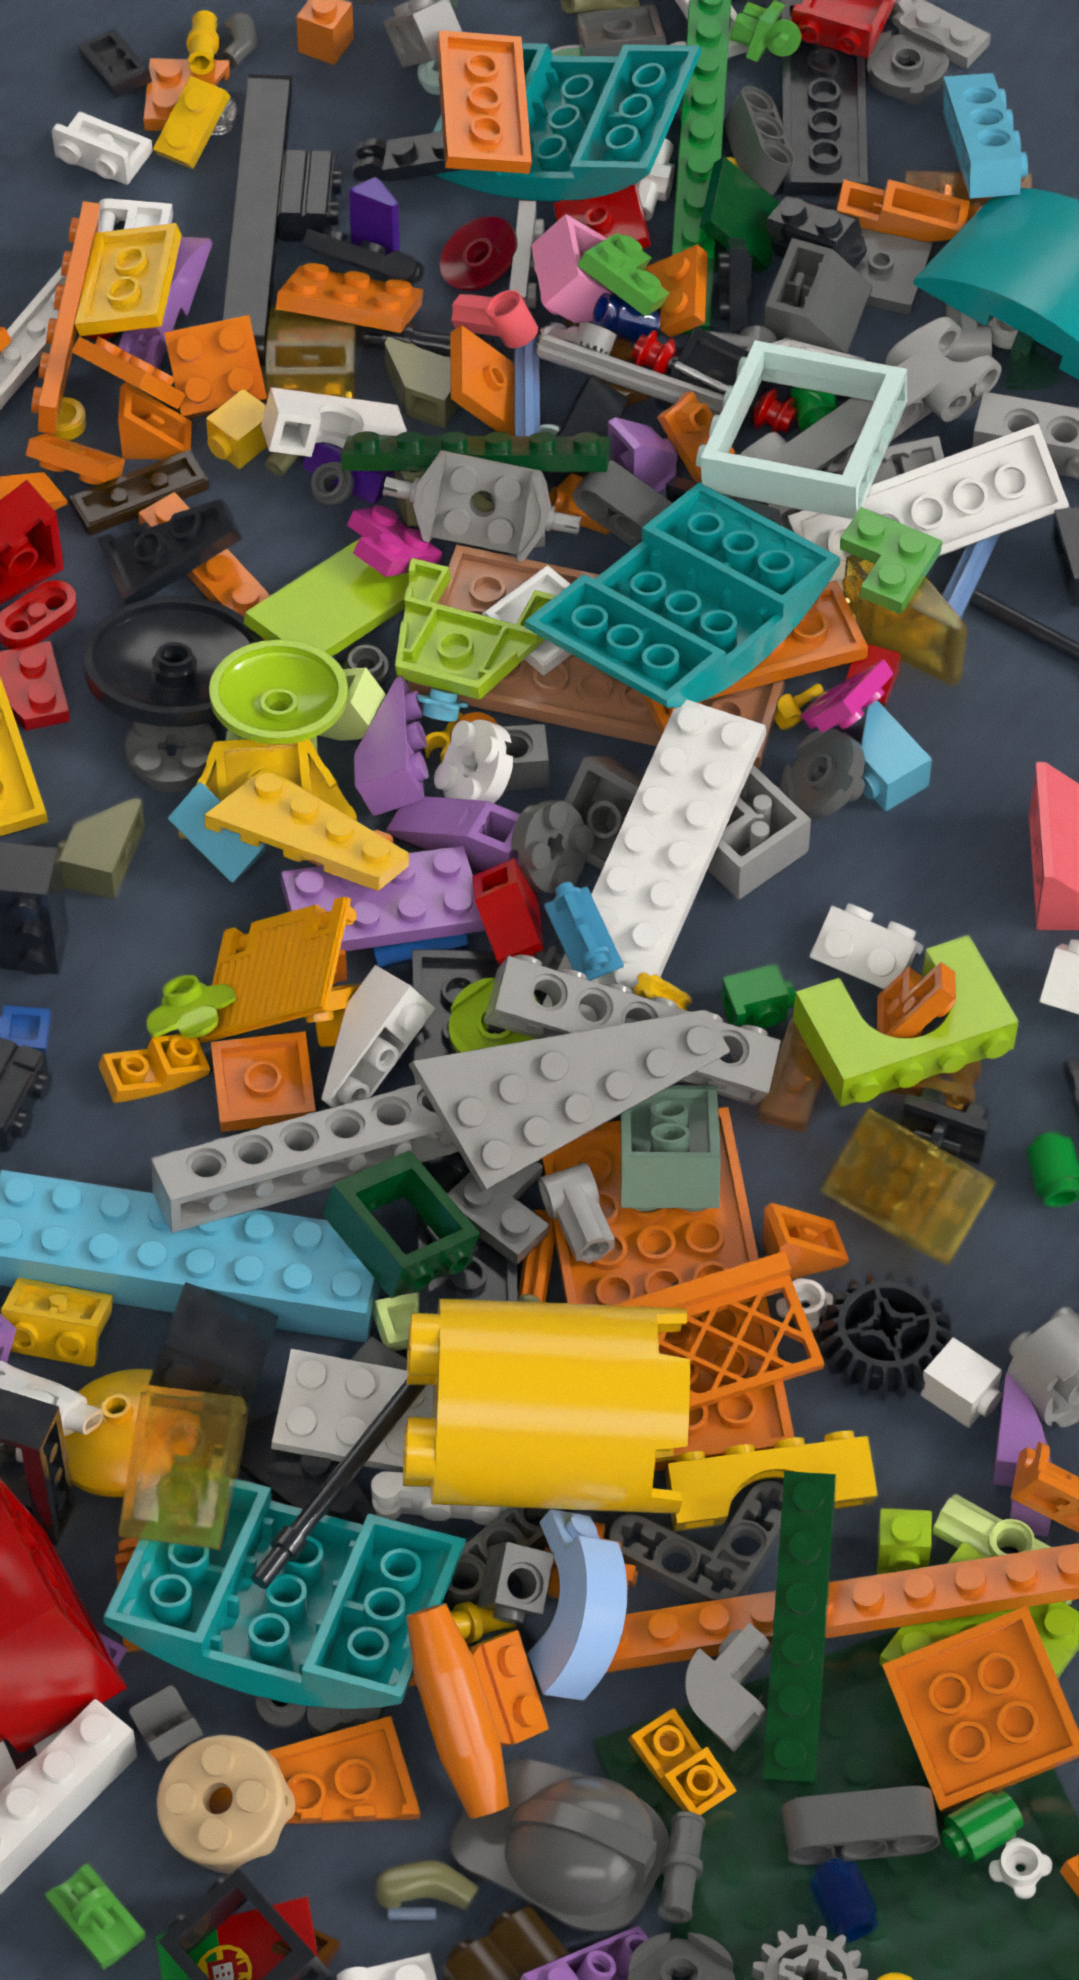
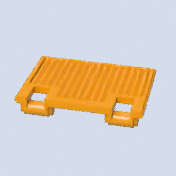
(280, 967)

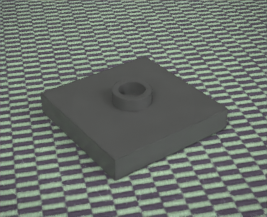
(608, 30)
(891, 269)

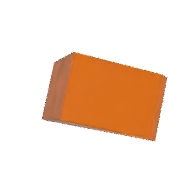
(150, 427)
(807, 1239)

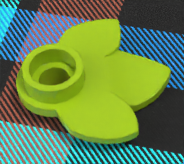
(189, 1007)

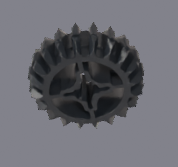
(866, 1352)

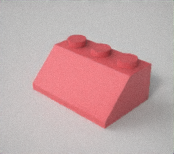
(1054, 848)

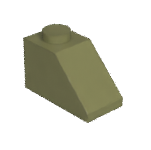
(102, 849)

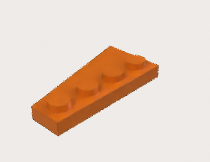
(343, 1777)

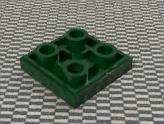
(738, 209)

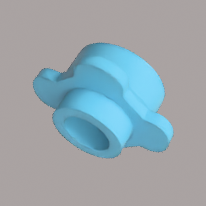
(441, 705)

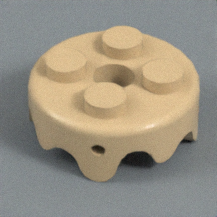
(252, 1822)

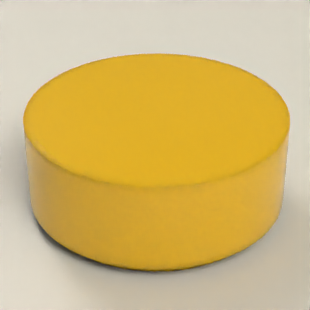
(71, 419)

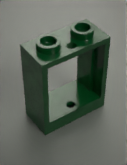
(399, 1177)

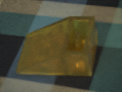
(311, 354)
(908, 1186)

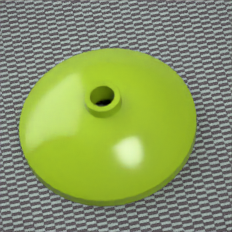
(278, 692)

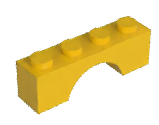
(713, 1482)

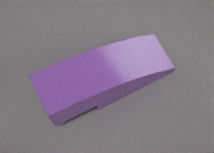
(1017, 1430)

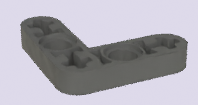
(718, 1564)

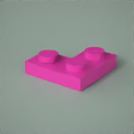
(389, 543)
(844, 702)

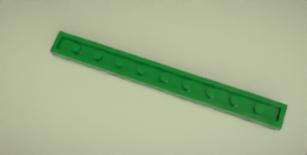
(701, 130)

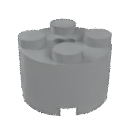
(1048, 1368)

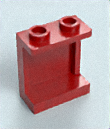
(843, 24)

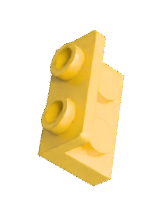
(57, 1320)

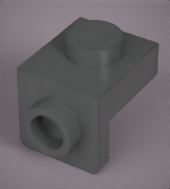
(165, 1723)

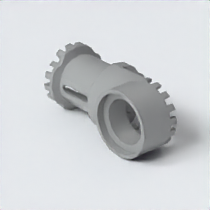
(585, 335)

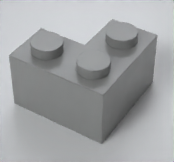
(760, 837)

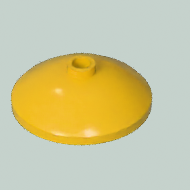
(103, 1456)

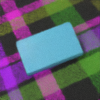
(221, 849)

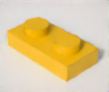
(191, 122)

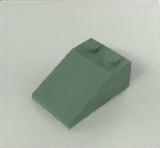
(672, 1150)

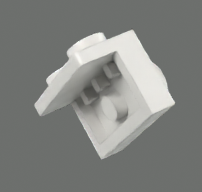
(101, 147)
(864, 948)

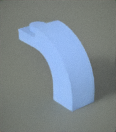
(589, 1609)

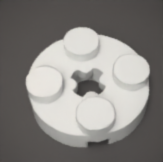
(475, 744)

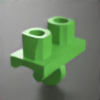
(762, 31)
(95, 1916)

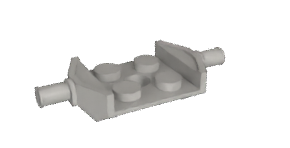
(447, 508)

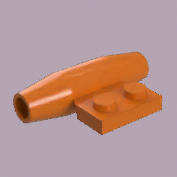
(473, 1704)

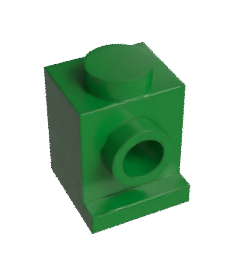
(757, 997)

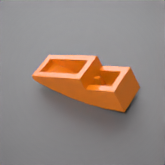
(904, 210)

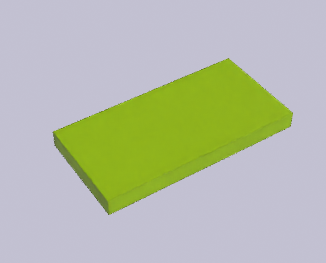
(330, 604)

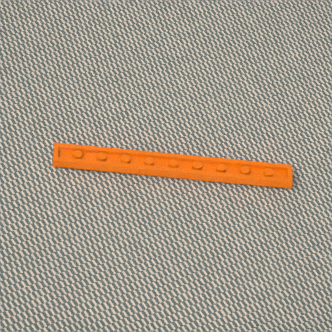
(860, 1604)

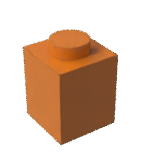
(325, 29)

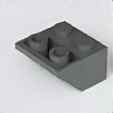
(816, 298)

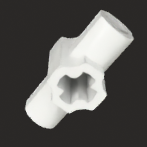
(659, 181)

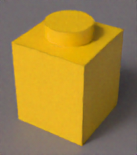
(236, 429)

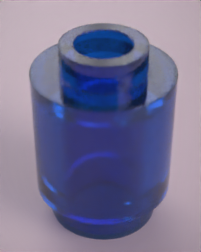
(623, 319)
(844, 1899)

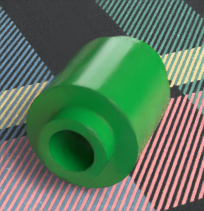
(812, 405)
(1054, 1169)
(981, 1826)

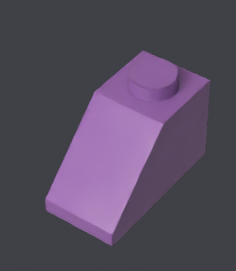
(642, 452)

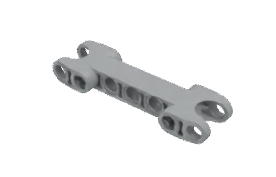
(932, 386)

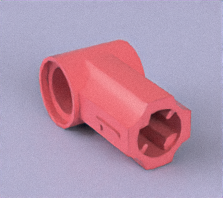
(498, 316)

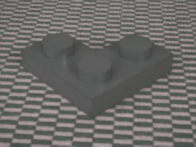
(500, 1216)

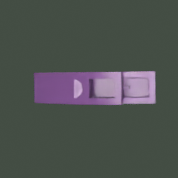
(190, 262)

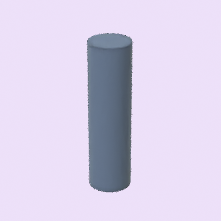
(412, 1914)

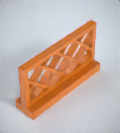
(730, 1291)

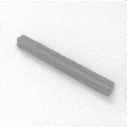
(623, 373)

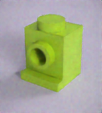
(903, 1540)

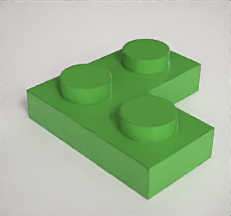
(620, 267)
(899, 555)

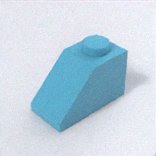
(893, 760)

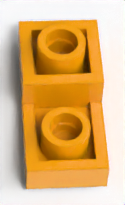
(163, 1066)
(680, 1764)

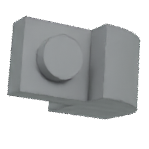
(716, 1686)

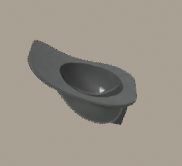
(567, 1845)

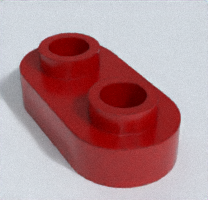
(33, 614)

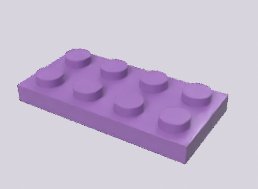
(419, 904)

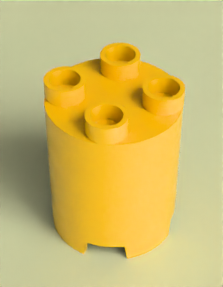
(546, 1405)

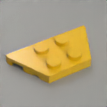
(237, 761)

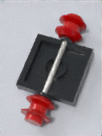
(712, 366)

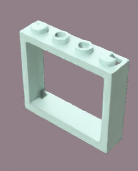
(792, 484)

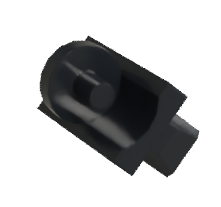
(954, 1131)

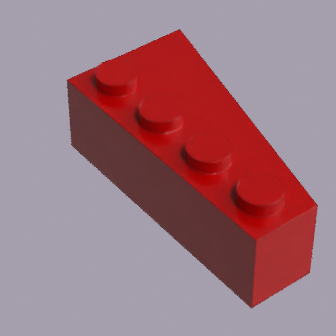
(27, 541)

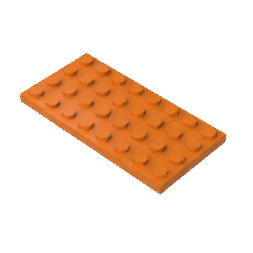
(679, 1247)

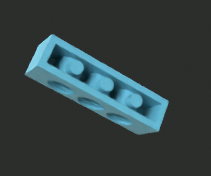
(983, 135)

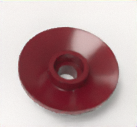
(478, 253)

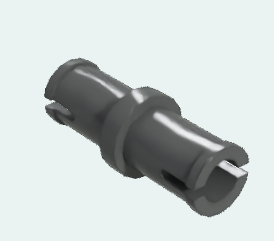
(681, 1867)

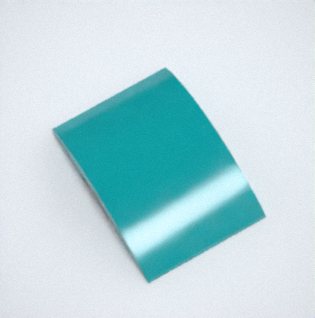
(591, 121)
(1017, 266)
(691, 601)
(320, 1632)

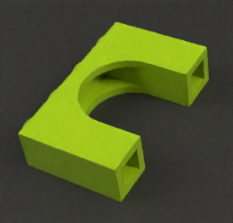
(866, 1063)

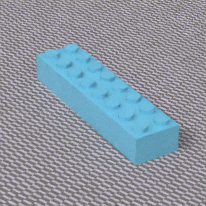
(124, 1248)

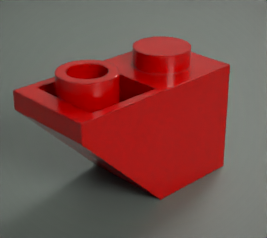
(508, 911)

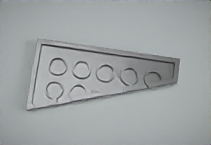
(540, 1094)

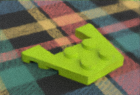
(454, 646)

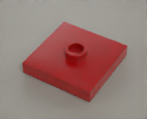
(610, 214)

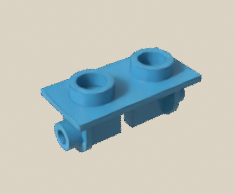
(582, 932)

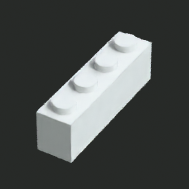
(61, 1786)

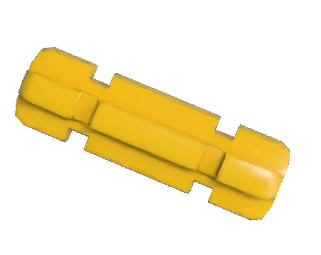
(654, 986)

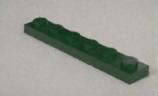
(538, 451)
(799, 1628)

